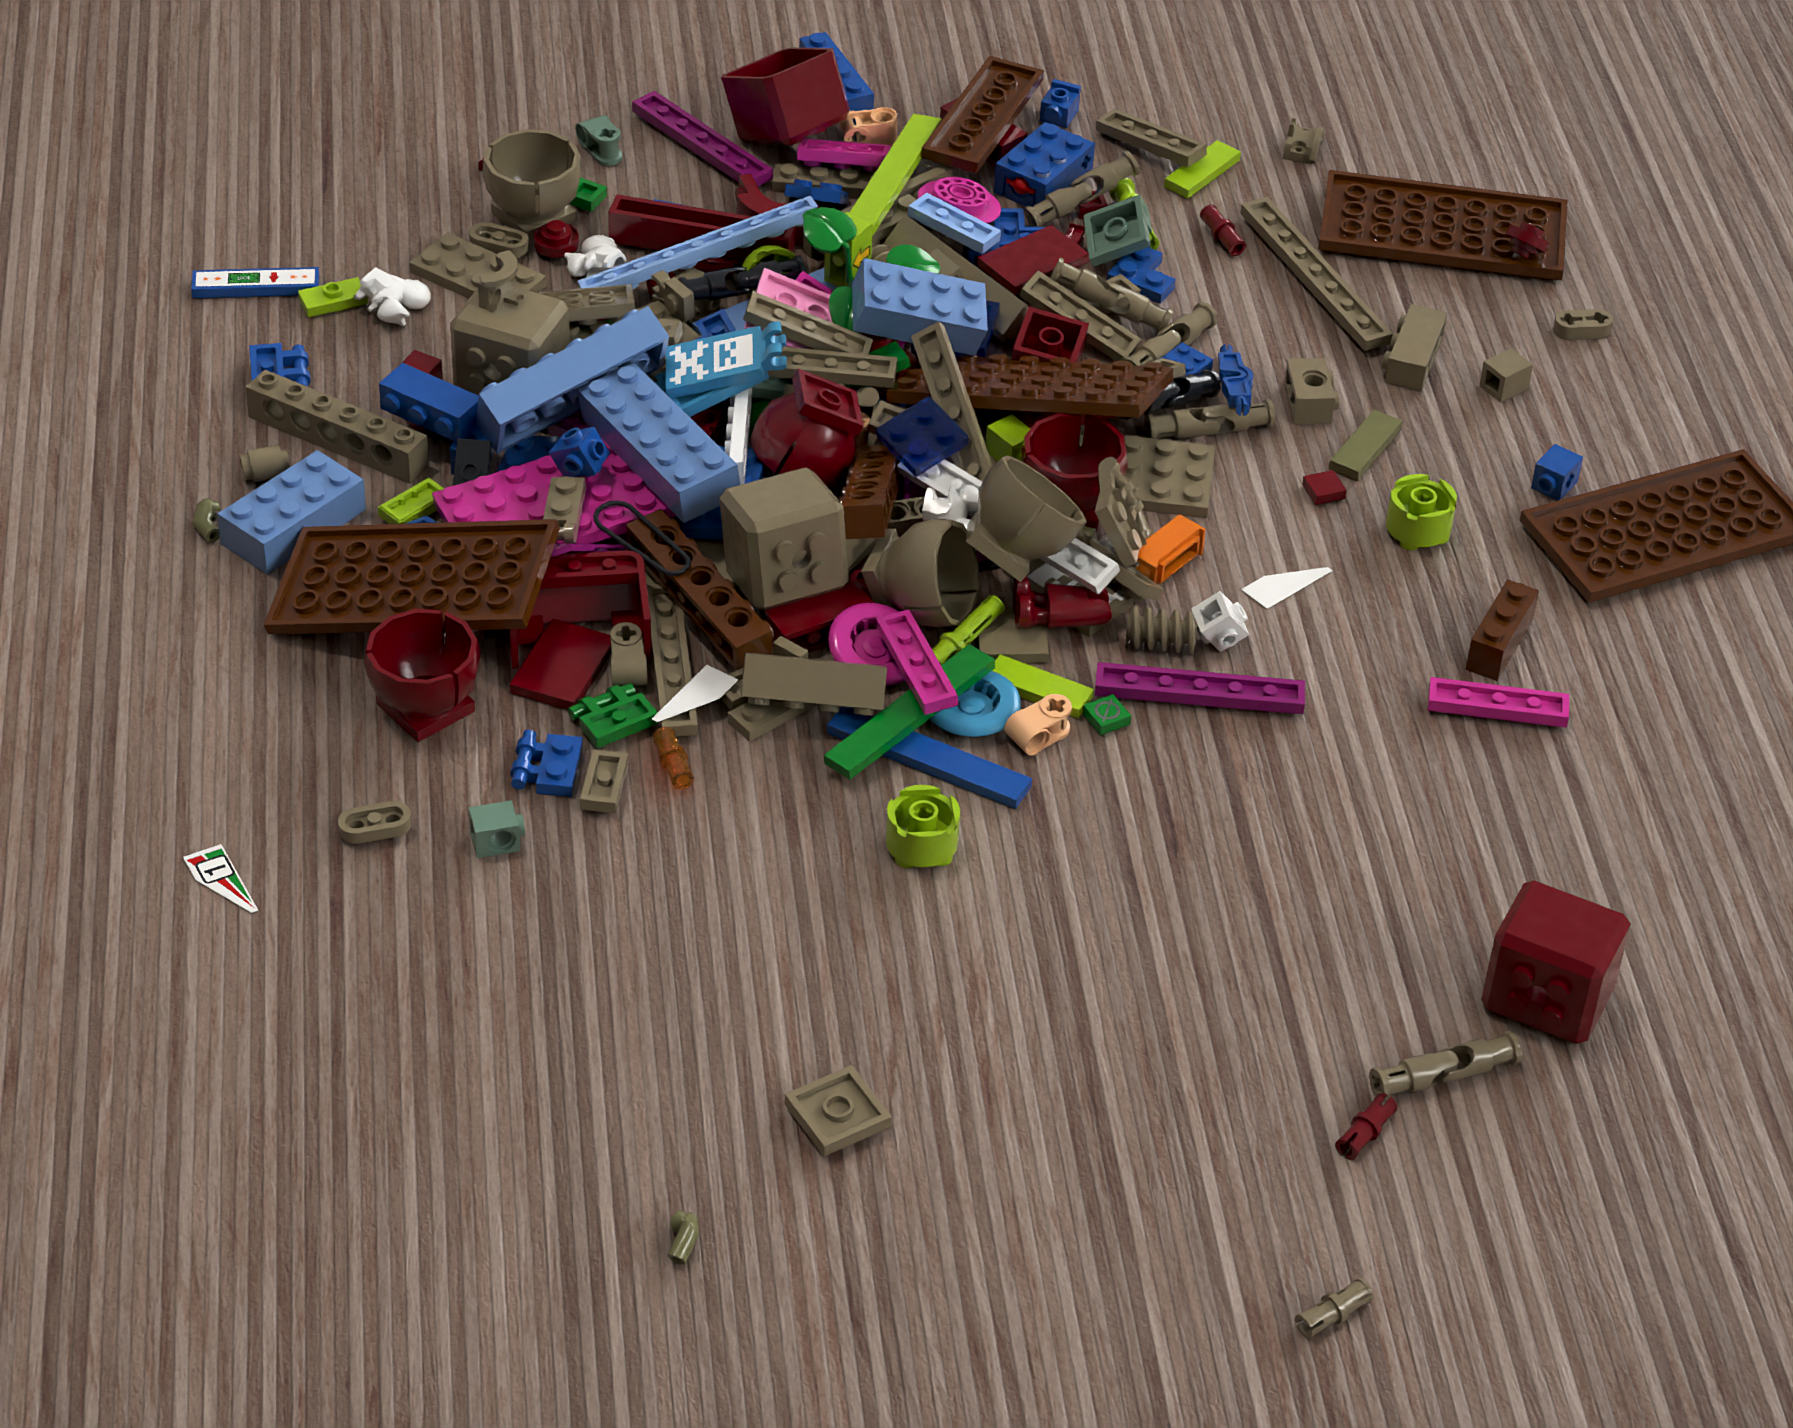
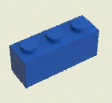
(429, 402)

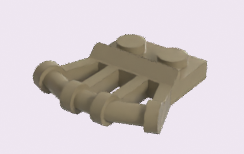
(1121, 512)

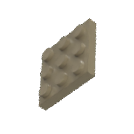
(596, 303)
(1170, 474)

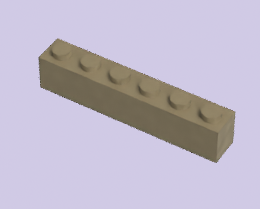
(1011, 308)

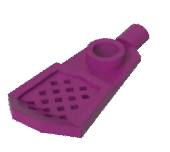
(563, 548)

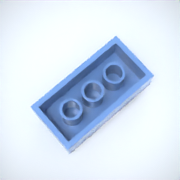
(904, 300)
(270, 518)

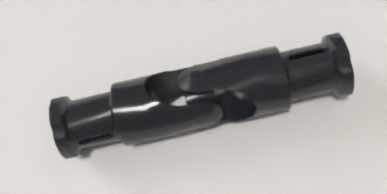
(713, 283)
(1186, 390)

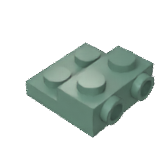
(1117, 230)

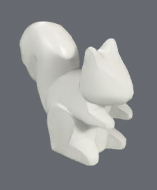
(597, 256)
(389, 292)
(953, 507)

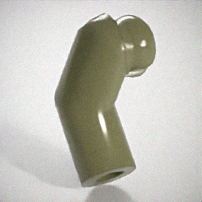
(202, 519)
(687, 1229)

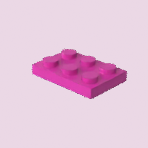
(842, 153)

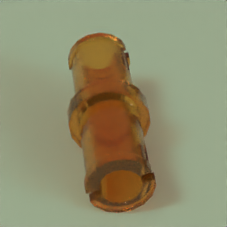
(673, 758)

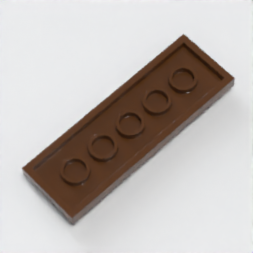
(982, 114)

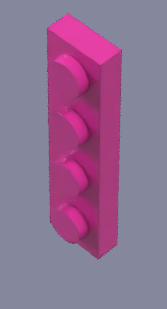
(917, 662)
(1498, 702)

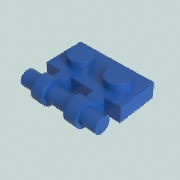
(273, 359)
(558, 765)

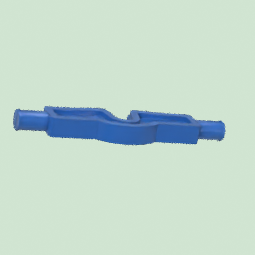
(1235, 379)

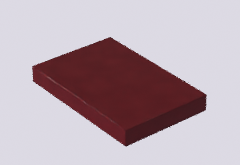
(1021, 259)
(562, 664)

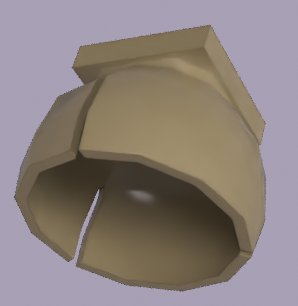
(532, 178)
(1021, 517)
(919, 567)

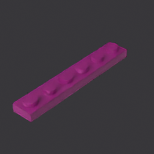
(700, 138)
(1200, 688)

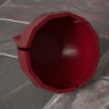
(821, 421)
(1055, 452)
(419, 676)

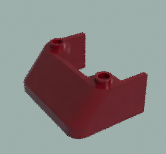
(589, 589)

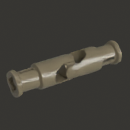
(1063, 201)
(1097, 290)
(1183, 329)
(1204, 421)
(1429, 1069)

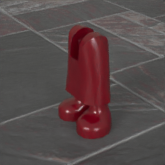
(1059, 606)

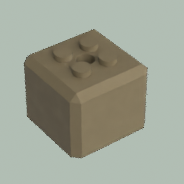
(499, 341)
(772, 522)

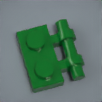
(613, 714)

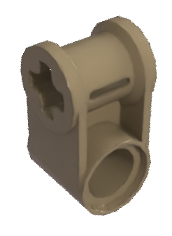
(627, 655)

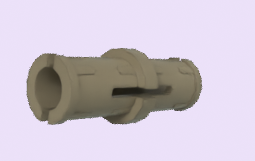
(1334, 1308)

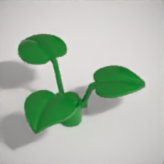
(829, 230)

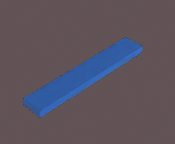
(943, 762)

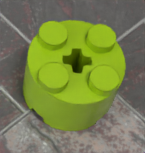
(1421, 511)
(922, 827)

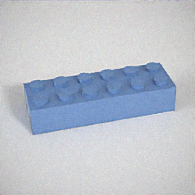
(548, 390)
(658, 441)

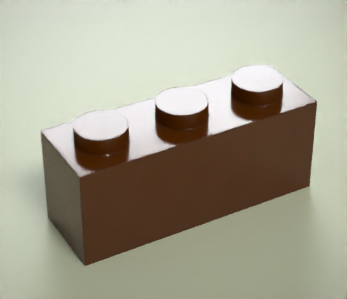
(1502, 630)

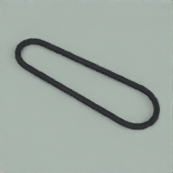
(652, 527)

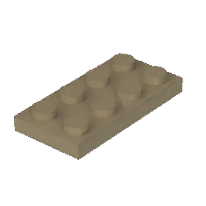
(459, 263)

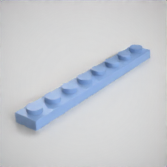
(710, 245)

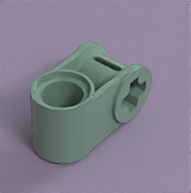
(600, 140)

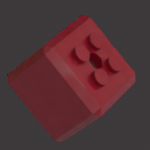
(786, 96)
(1555, 961)

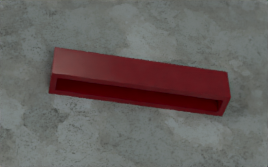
(665, 224)

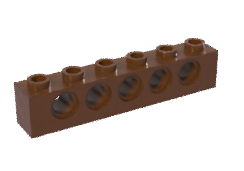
(870, 492)
(702, 591)

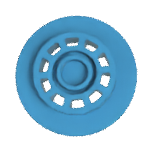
(981, 708)

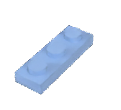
(954, 223)

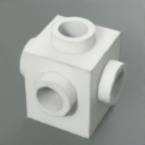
(1220, 621)

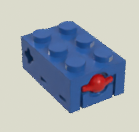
(1042, 164)

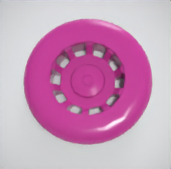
(966, 196)
(866, 646)

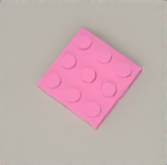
(795, 295)

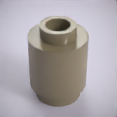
(264, 463)

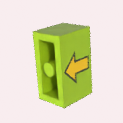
(859, 248)

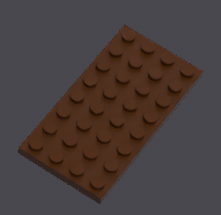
(1439, 224)
(1048, 386)
(1663, 525)
(365, 573)

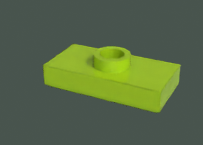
(331, 297)
(410, 504)

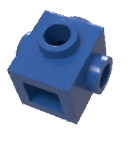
(579, 452)

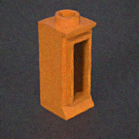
(1170, 548)

